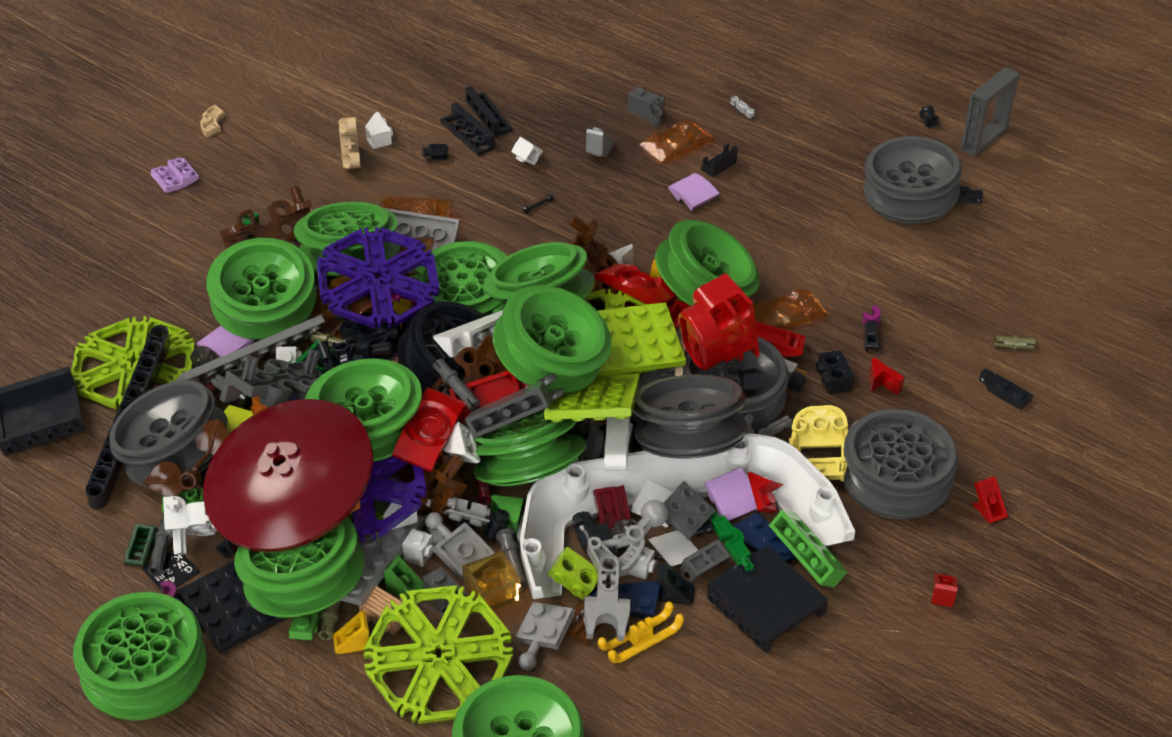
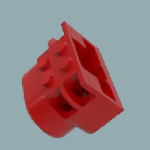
(717, 326)

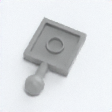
(457, 546)
(542, 627)

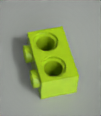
(574, 573)

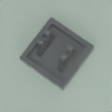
(687, 510)

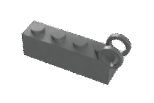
(512, 407)

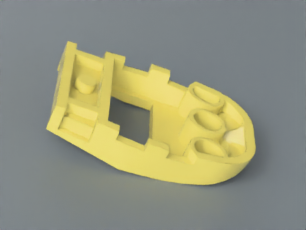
(822, 428)

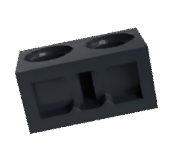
(835, 372)

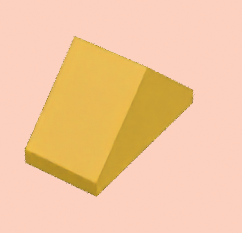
(352, 635)

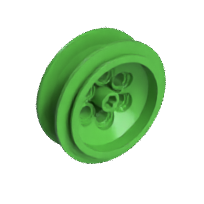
(337, 221)
(701, 253)
(542, 264)
(462, 273)
(261, 287)
(551, 333)
(377, 393)
(527, 450)
(303, 577)

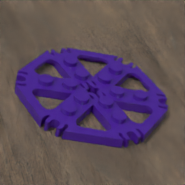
(375, 264)
(388, 491)

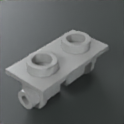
(459, 511)

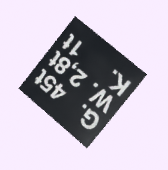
(176, 569)

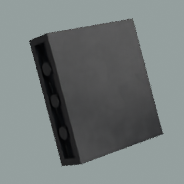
(39, 411)
(767, 598)

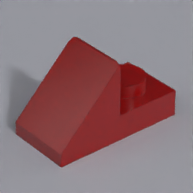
(883, 375)
(762, 491)
(990, 500)
(944, 590)

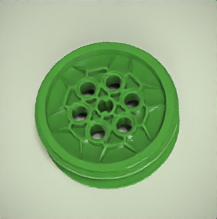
(140, 655)
(518, 704)

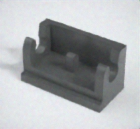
(704, 560)

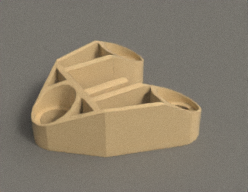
(349, 143)

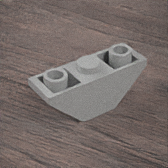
(598, 142)

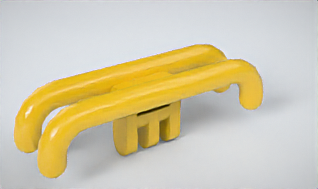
(642, 635)

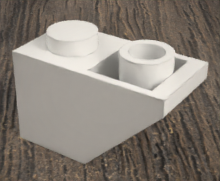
(378, 132)

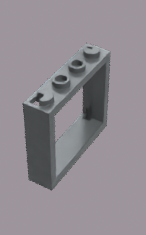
(977, 136)

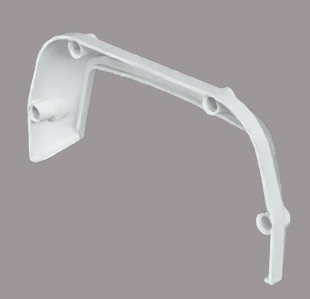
(570, 491)

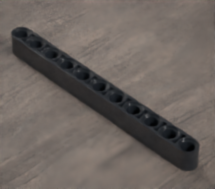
(142, 380)

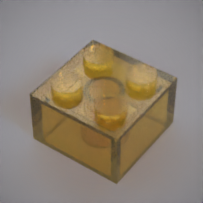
(493, 580)

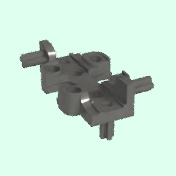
(269, 384)

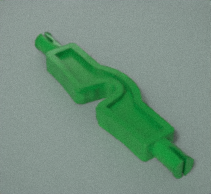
(733, 540)

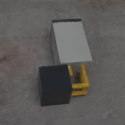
(796, 380)

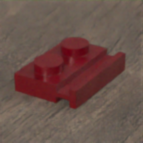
(611, 505)

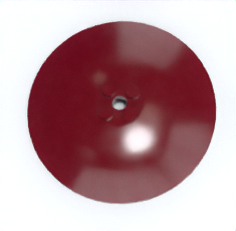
(305, 496)

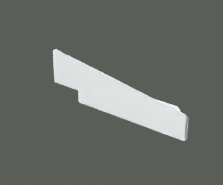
(467, 335)

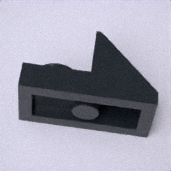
(674, 586)

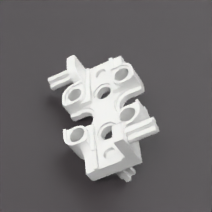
(185, 520)

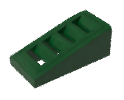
(138, 531)

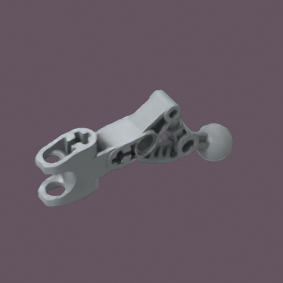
(607, 605)

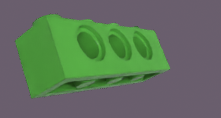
(808, 548)

